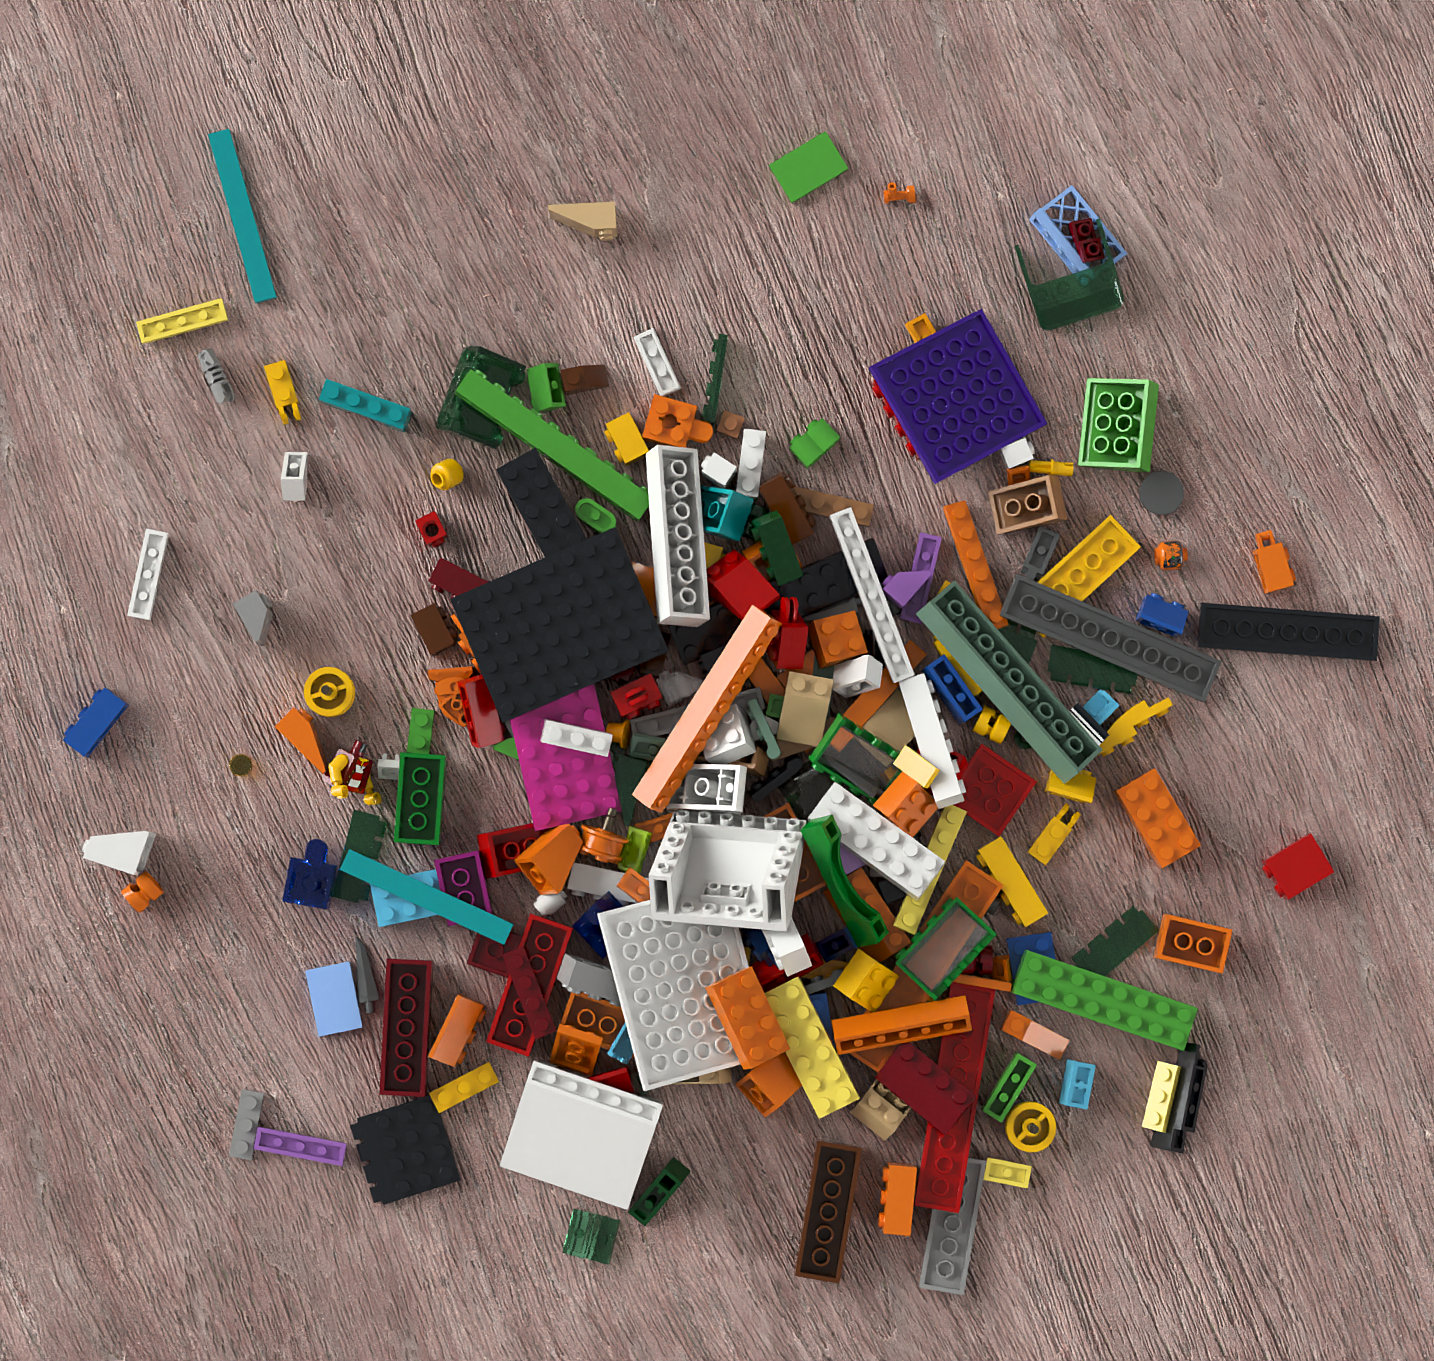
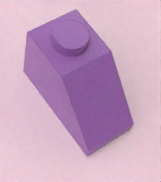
(903, 586)

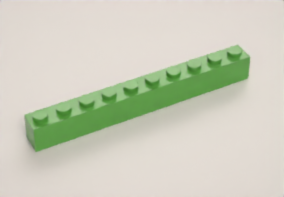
(553, 444)

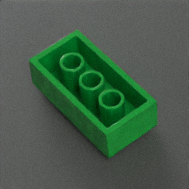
(420, 798)

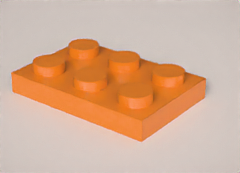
(575, 1049)

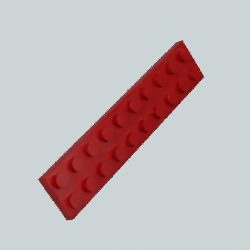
(962, 1057)

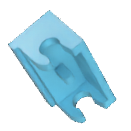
(1101, 706)
(621, 1047)
(1077, 1084)

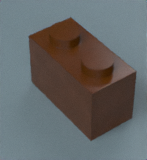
(434, 629)

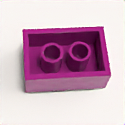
(464, 879)

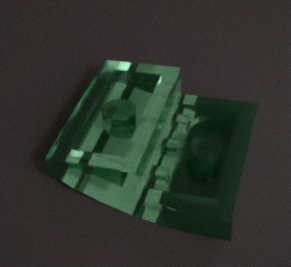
(591, 1236)

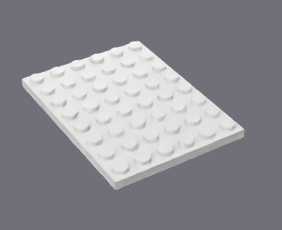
(663, 994)

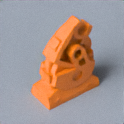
(448, 691)

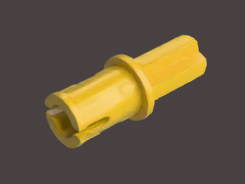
(1051, 468)

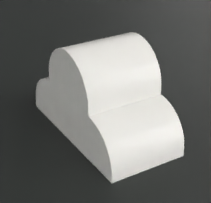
(711, 789)

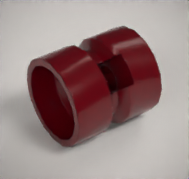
(982, 963)

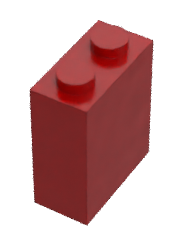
(1297, 867)

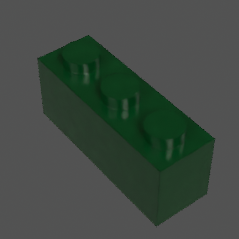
(776, 548)

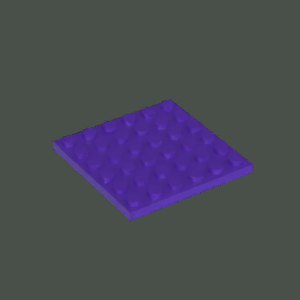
(957, 396)

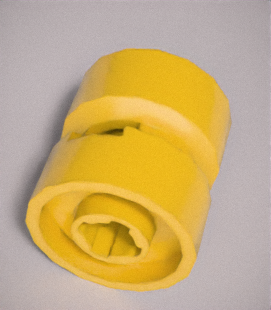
(997, 731)

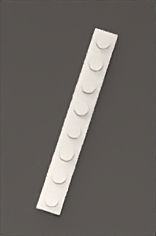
(871, 595)

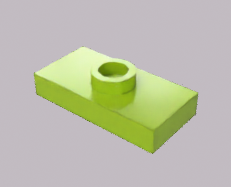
(635, 850)

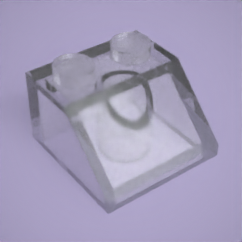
(677, 686)

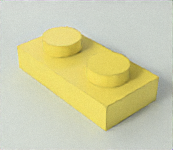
(1007, 1172)

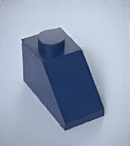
(836, 944)

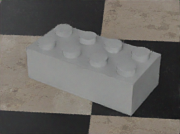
(589, 977)

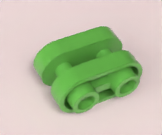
(594, 515)

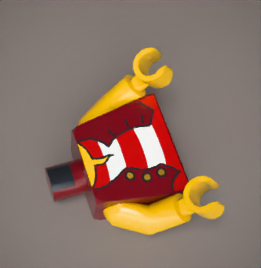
(351, 773)

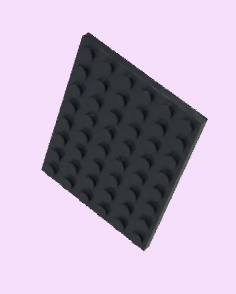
(559, 625)

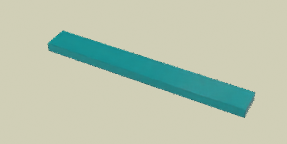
(242, 216)
(426, 896)

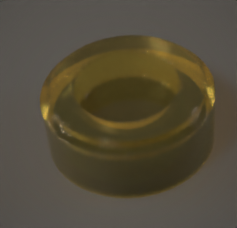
(241, 765)

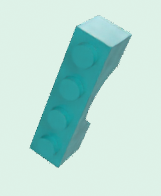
(366, 405)

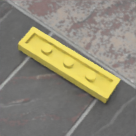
(182, 321)

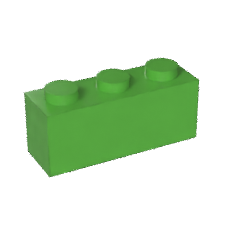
(1008, 1087)

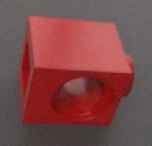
(429, 520)

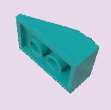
(724, 512)

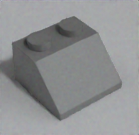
(255, 614)

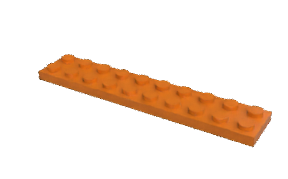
(977, 892)

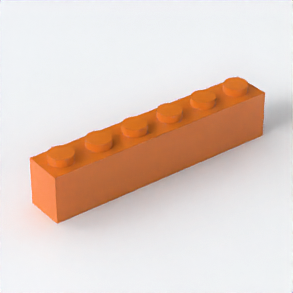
(901, 1025)

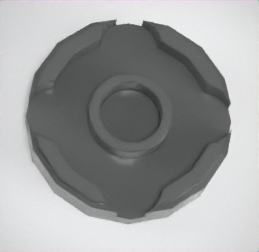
(1161, 493)

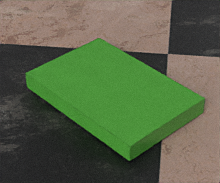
(808, 167)

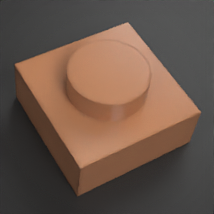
(730, 424)

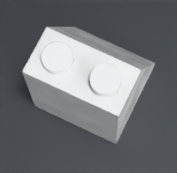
(120, 851)

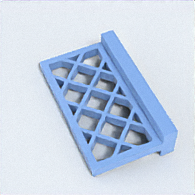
(1058, 241)

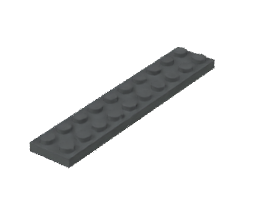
(1110, 638)

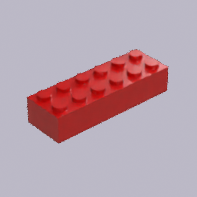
(545, 947)

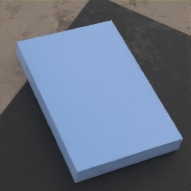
(334, 998)

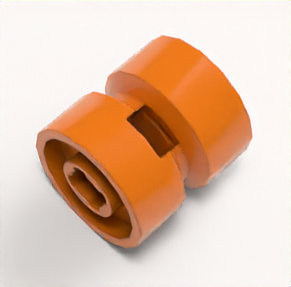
(142, 892)

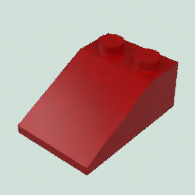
(739, 585)
(503, 846)

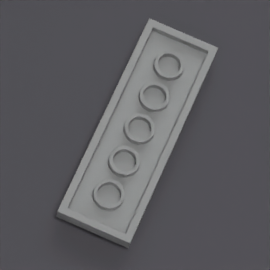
(952, 1236)

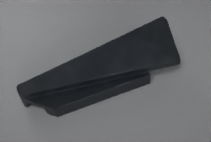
(1186, 1101)

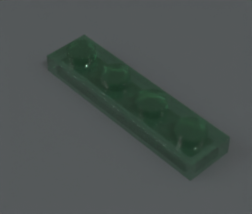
(716, 369)

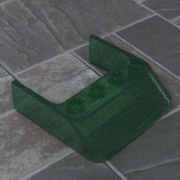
(1077, 294)

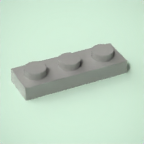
(246, 1124)

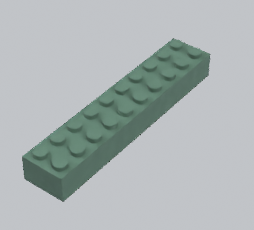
(1009, 682)

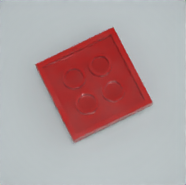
(993, 790)

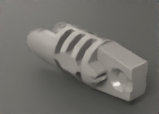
(216, 377)

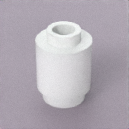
(550, 903)

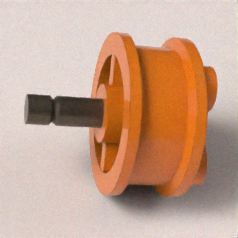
(603, 842)

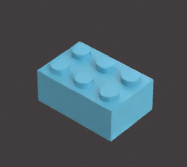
(394, 910)

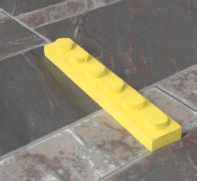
(940, 844)

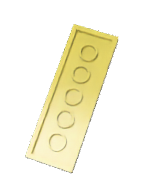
(811, 1049)

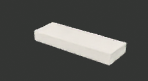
(657, 362)

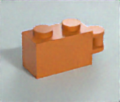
(1273, 564)

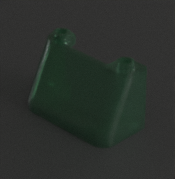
(461, 418)

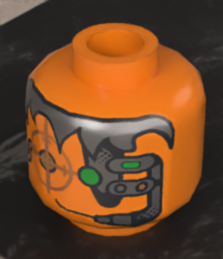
(1170, 555)

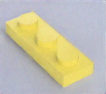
(1161, 1096)

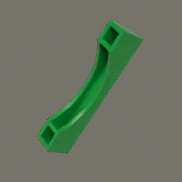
(861, 919)

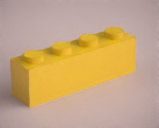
(1016, 889)

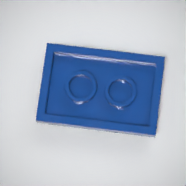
(1037, 943)

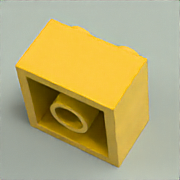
(866, 981)

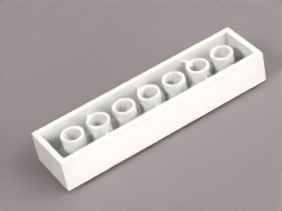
(677, 536)

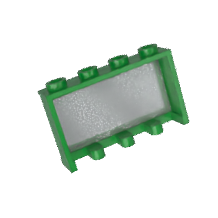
(858, 750)
(945, 947)

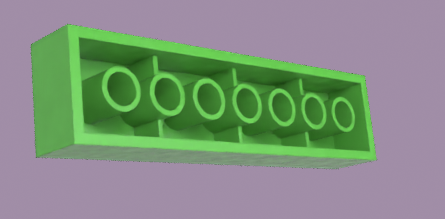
(1103, 1000)

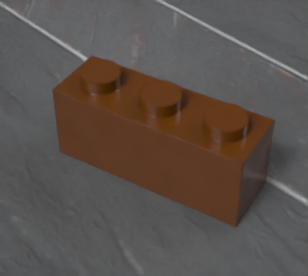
(781, 496)

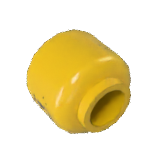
(447, 474)

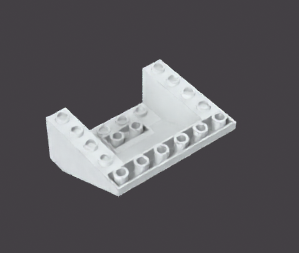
(727, 870)
(581, 1134)

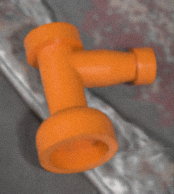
(892, 194)

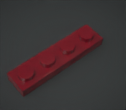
(529, 992)

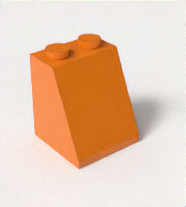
(551, 858)
(770, 1084)

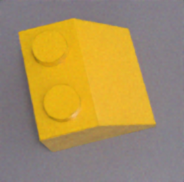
(1078, 788)

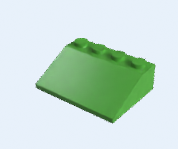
(1118, 424)

